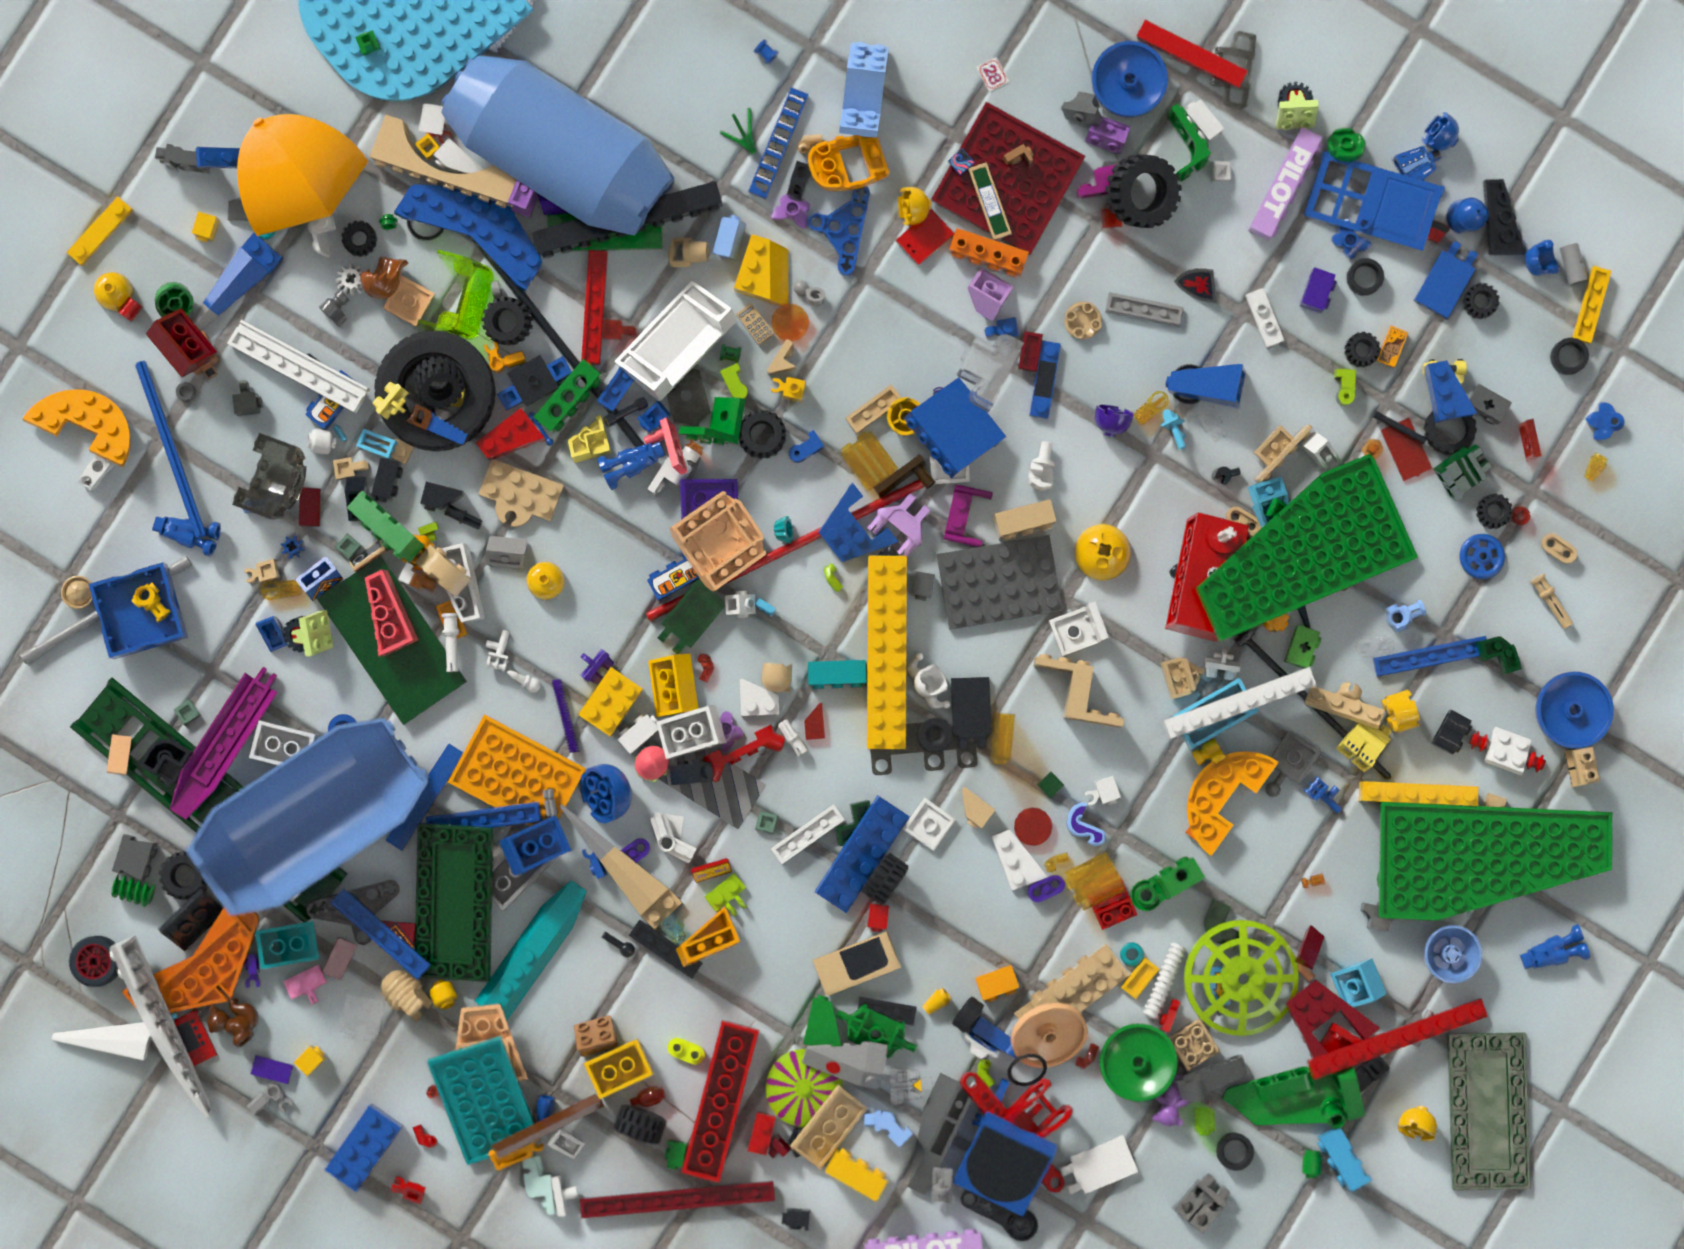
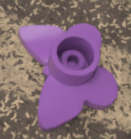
(793, 210)
(730, 731)

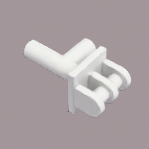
(499, 655)

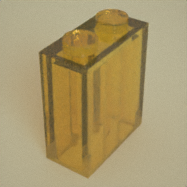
(868, 460)
(1002, 738)
(1094, 881)

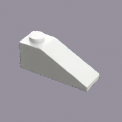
(455, 159)

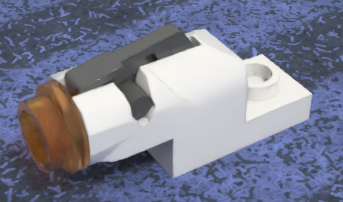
(692, 454)

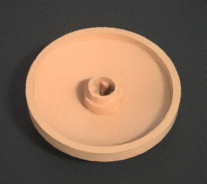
(1051, 1032)

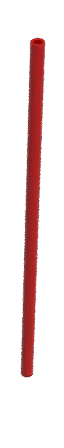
(802, 541)

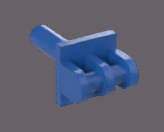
(1320, 793)

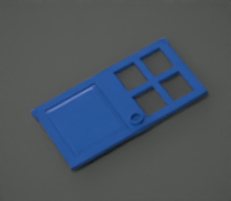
(1391, 209)

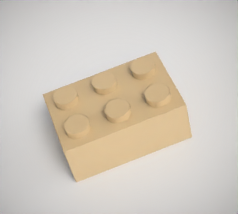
(1024, 520)

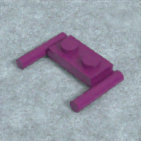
(959, 514)

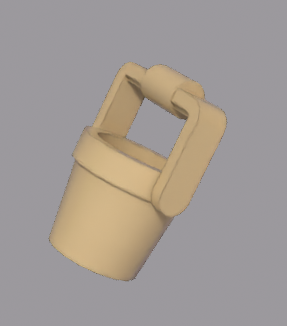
(692, 252)

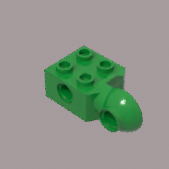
(1166, 884)

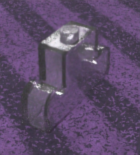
(988, 368)

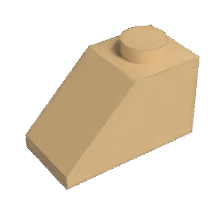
(976, 809)

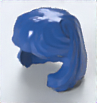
(1541, 259)

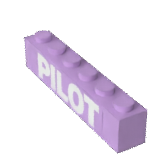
(1285, 183)
(969, 1240)

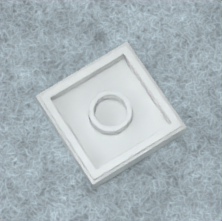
(929, 824)

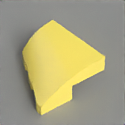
(590, 442)

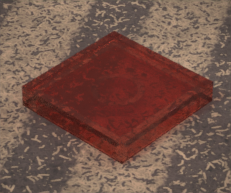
(1529, 440)

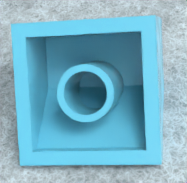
(1359, 983)

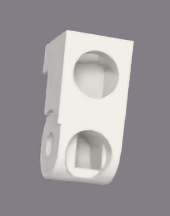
(95, 472)

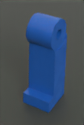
(993, 1035)

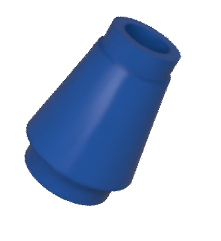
(545, 1106)

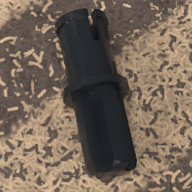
(463, 517)

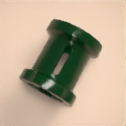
(724, 356)

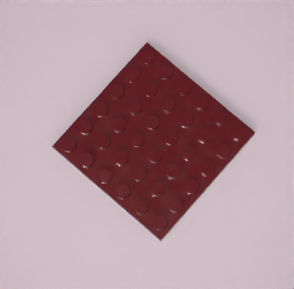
(1025, 191)

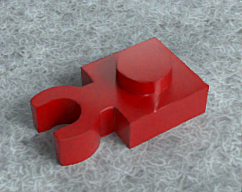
(1167, 1019)

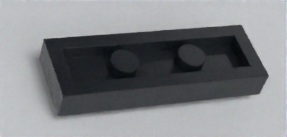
(892, 1010)

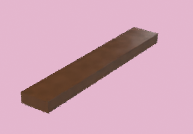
(547, 1126)

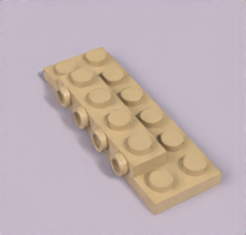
(1082, 984)

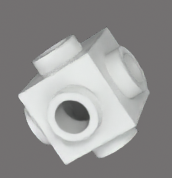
(740, 604)

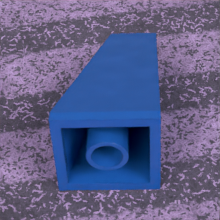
(1210, 384)

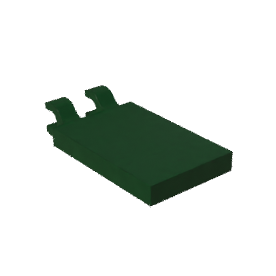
(692, 616)

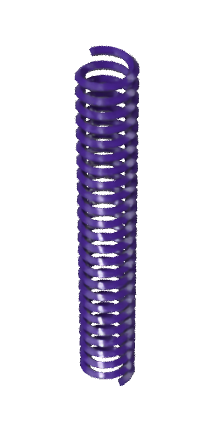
(559, 699)

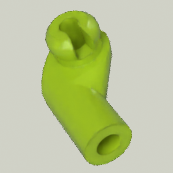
(831, 579)
(983, 1071)

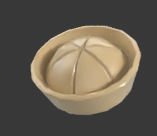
(76, 592)

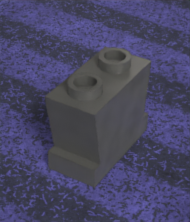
(134, 857)

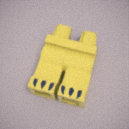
(1364, 744)

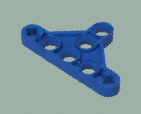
(842, 237)

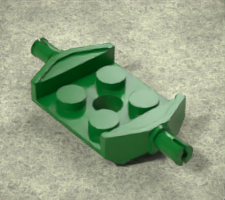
(865, 1020)

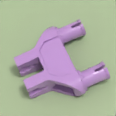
(904, 521)

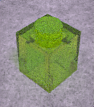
(1204, 1120)

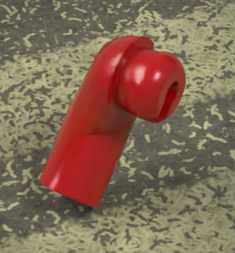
(423, 1138)

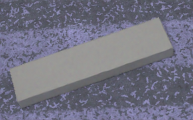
(1144, 309)

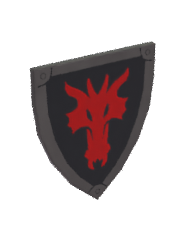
(1198, 284)

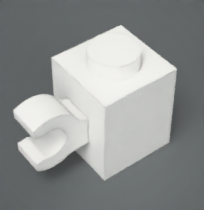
(1106, 791)

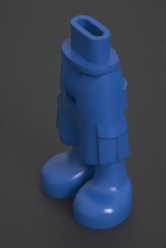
(633, 462)
(182, 532)
(1553, 952)

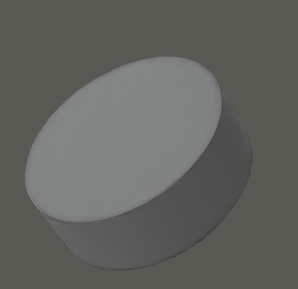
(496, 289)

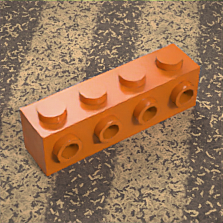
(988, 252)

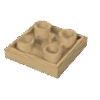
(1194, 1044)

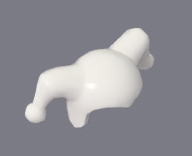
(928, 682)

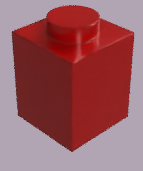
(878, 917)

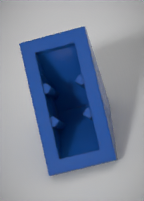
(272, 633)

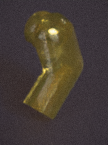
(1054, 860)

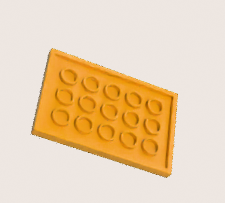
(513, 769)

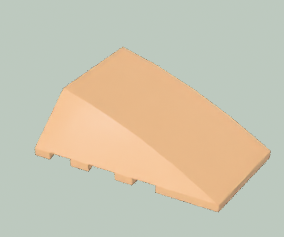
(485, 1023)

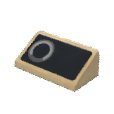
(368, 555)

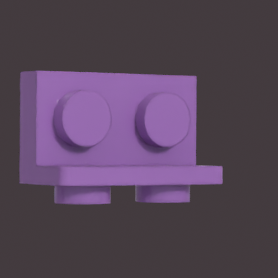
(1109, 135)

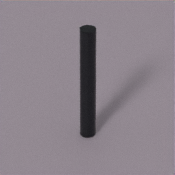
(1399, 427)

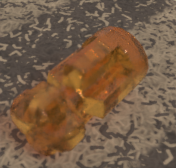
(1314, 881)

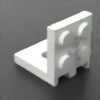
(1089, 625)

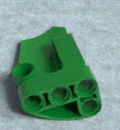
(1299, 1098)

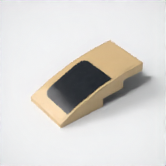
(856, 963)

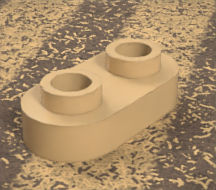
(1244, 518)
(1558, 548)

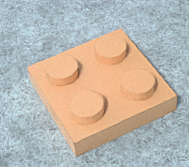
(409, 301)

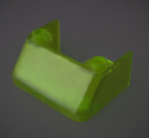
(473, 298)

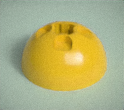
(1094, 558)

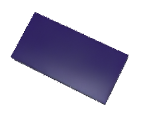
(271, 1069)

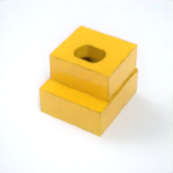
(425, 142)

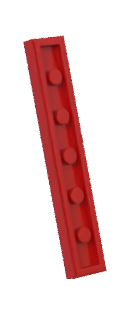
(594, 306)

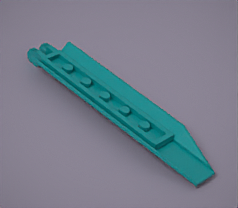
(533, 950)

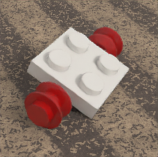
(1507, 751)

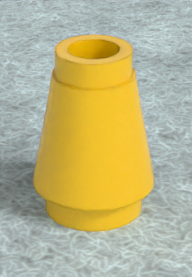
(938, 1000)

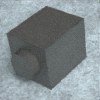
(923, 585)

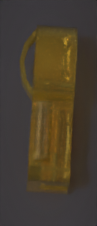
(1149, 410)
(284, 589)

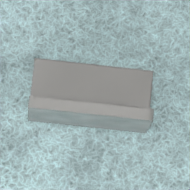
(506, 552)

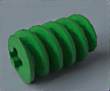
(132, 891)

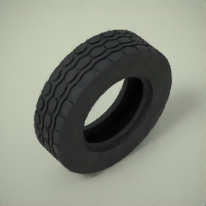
(479, 380)

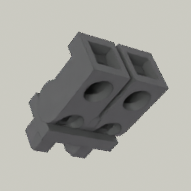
(177, 158)
(1203, 1200)

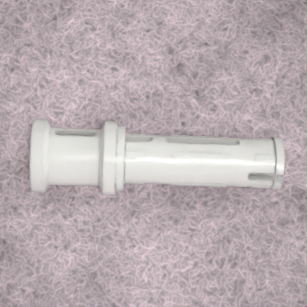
(450, 632)

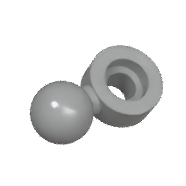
(814, 296)

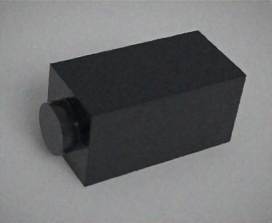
(386, 480)
(687, 773)

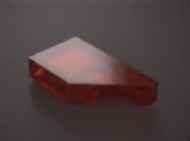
(814, 724)

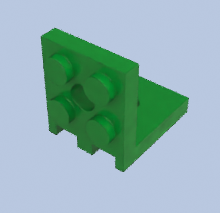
(720, 430)

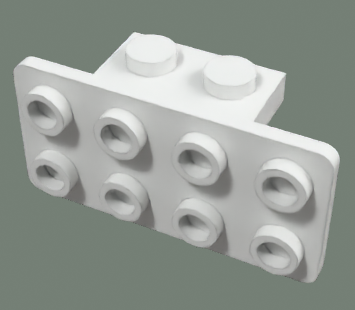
(318, 230)

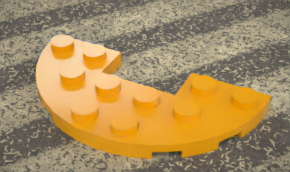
(89, 412)
(1214, 788)

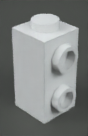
(1205, 121)
(640, 733)

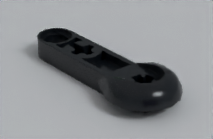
(1005, 1218)

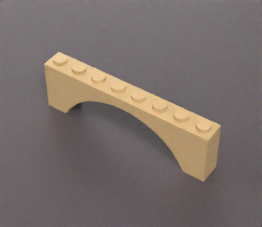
(396, 150)

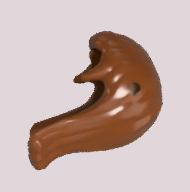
(385, 279)

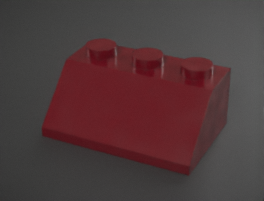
(181, 342)

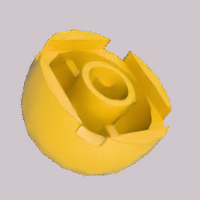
(913, 205)
(112, 290)
(897, 412)
(545, 580)
(1418, 1123)

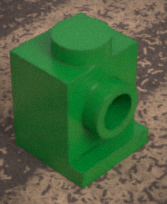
(675, 1154)

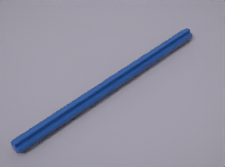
(170, 449)

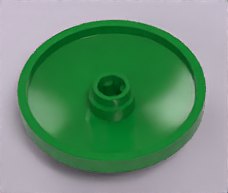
(1138, 1062)

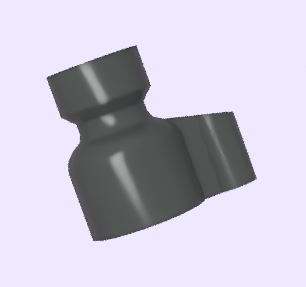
(332, 308)

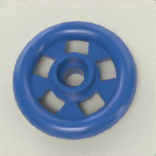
(1481, 572)

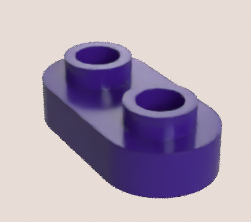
(632, 852)
(1046, 889)

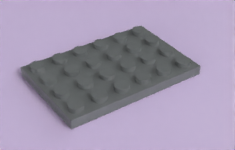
(999, 582)

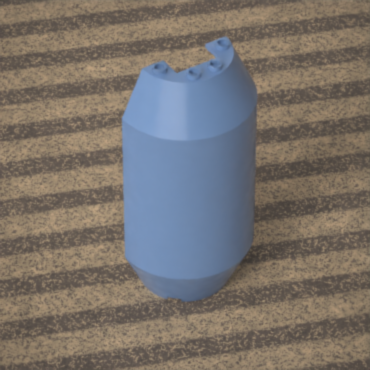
(556, 143)
(307, 816)

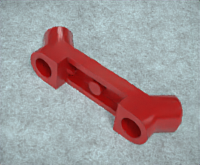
(765, 737)

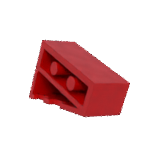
(510, 435)

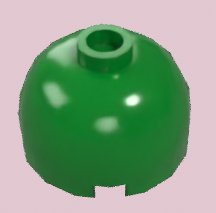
(173, 297)

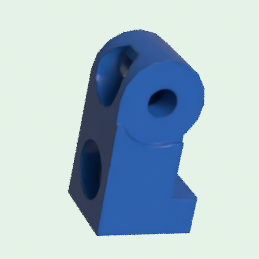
(801, 452)

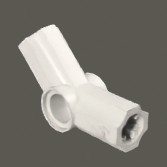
(679, 848)

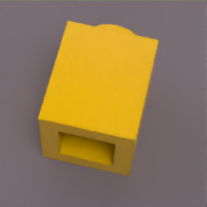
(205, 227)
(310, 1059)

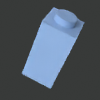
(729, 237)

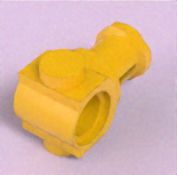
(152, 603)

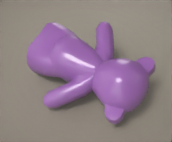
(1168, 1113)

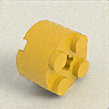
(1401, 711)

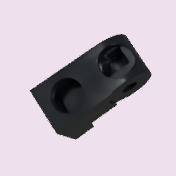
(799, 180)

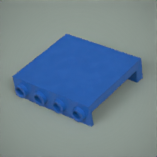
(954, 428)

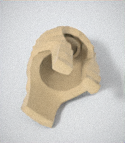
(405, 993)

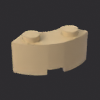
(447, 574)

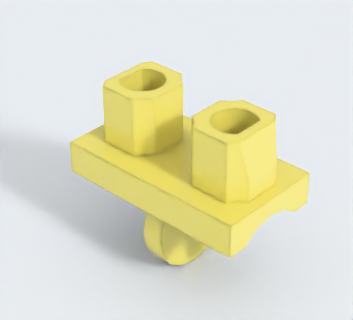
(393, 401)

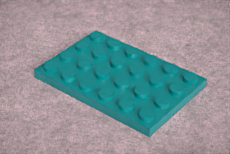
(480, 1096)

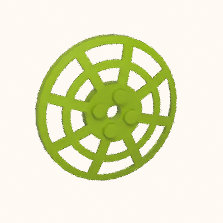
(1230, 973)

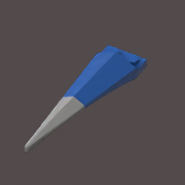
(245, 270)

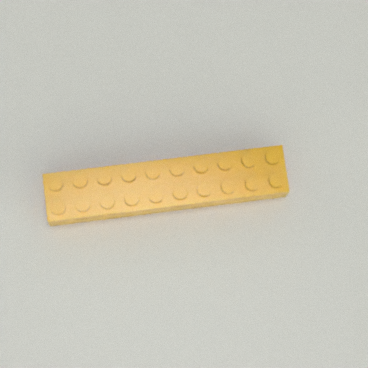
(886, 652)

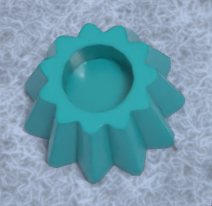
(784, 529)

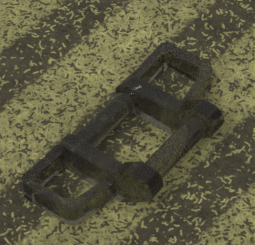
(1249, 56)

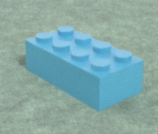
(1207, 732)

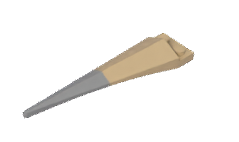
(645, 892)

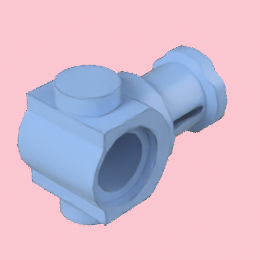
(1405, 614)

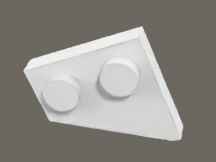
(757, 700)

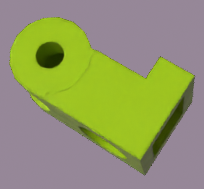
(733, 382)
(1347, 382)

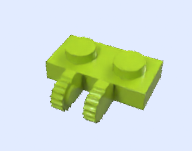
(726, 892)

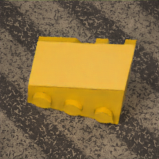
(764, 272)

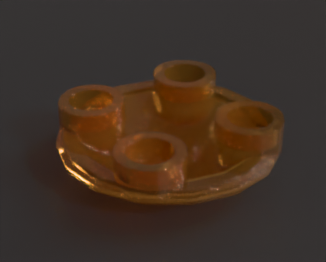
(790, 322)

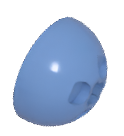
(1463, 952)

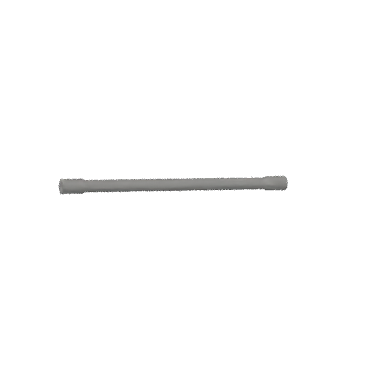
(38, 650)

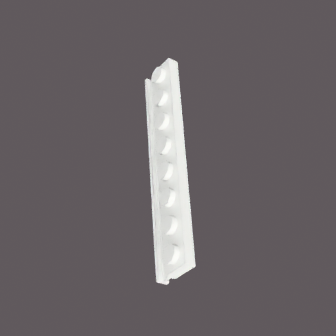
(298, 366)

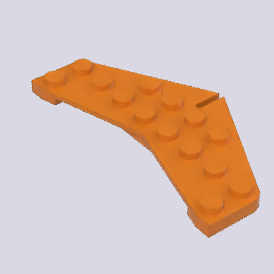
(214, 963)

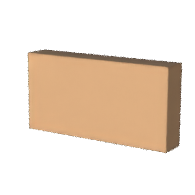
(119, 754)

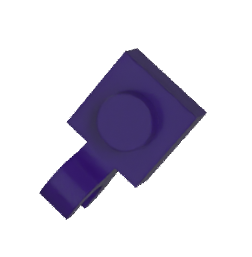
(252, 966)

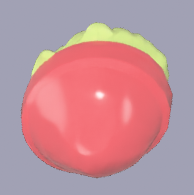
(651, 763)

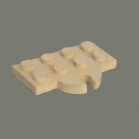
(520, 493)

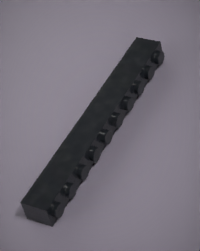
(667, 208)

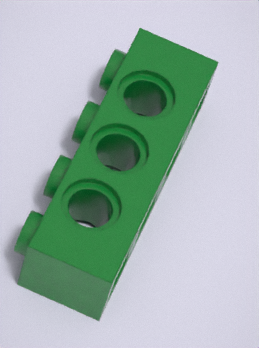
(546, 413)

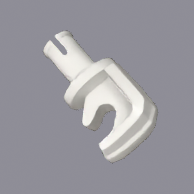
(1041, 469)

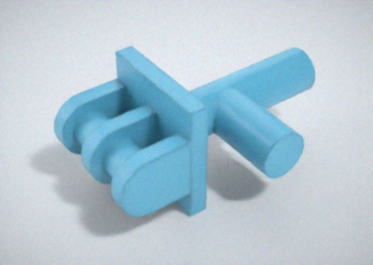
(1172, 422)

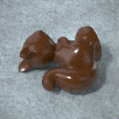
(239, 1026)

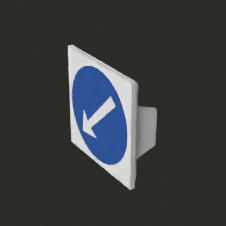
(980, 1046)

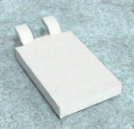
(1100, 1166)

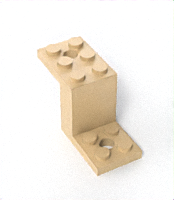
(1078, 691)

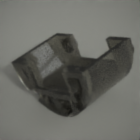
(276, 480)

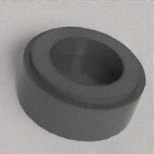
(185, 391)

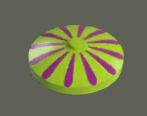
(797, 1089)

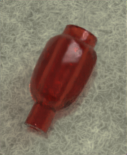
(649, 1096)

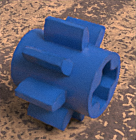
(295, 551)

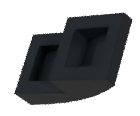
(1370, 1072)

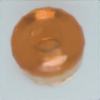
(1373, 447)

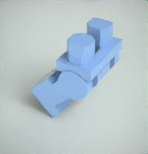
(886, 1120)

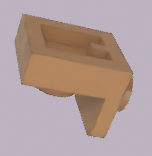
(1015, 155)

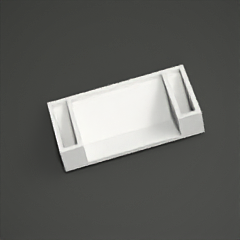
(676, 340)

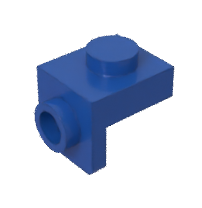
(651, 418)

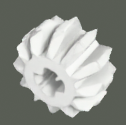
(344, 280)

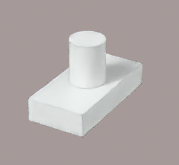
(562, 1194)

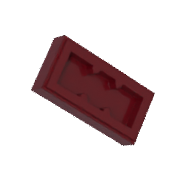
(1030, 351)

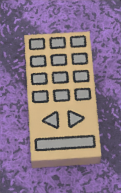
(754, 324)

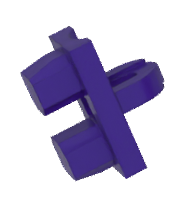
(590, 672)

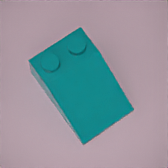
(287, 945)

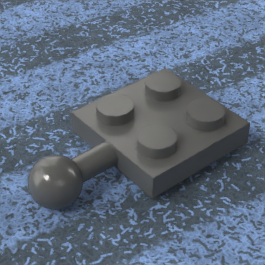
(1294, 761)

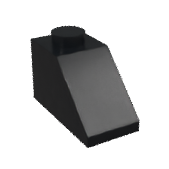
(353, 487)
(439, 496)

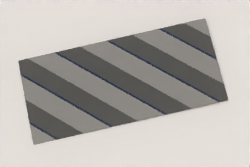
(728, 798)

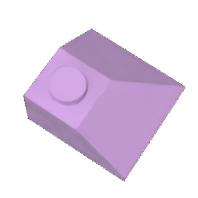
(988, 293)

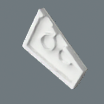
(1016, 861)

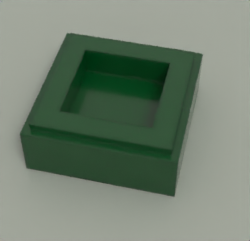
(1050, 784)

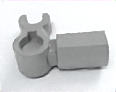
(272, 1092)

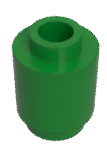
(1311, 1164)

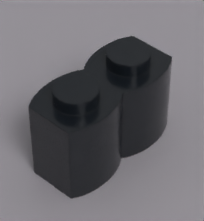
(1451, 732)

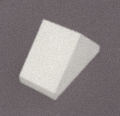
(566, 1143)

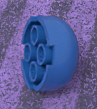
(613, 795)

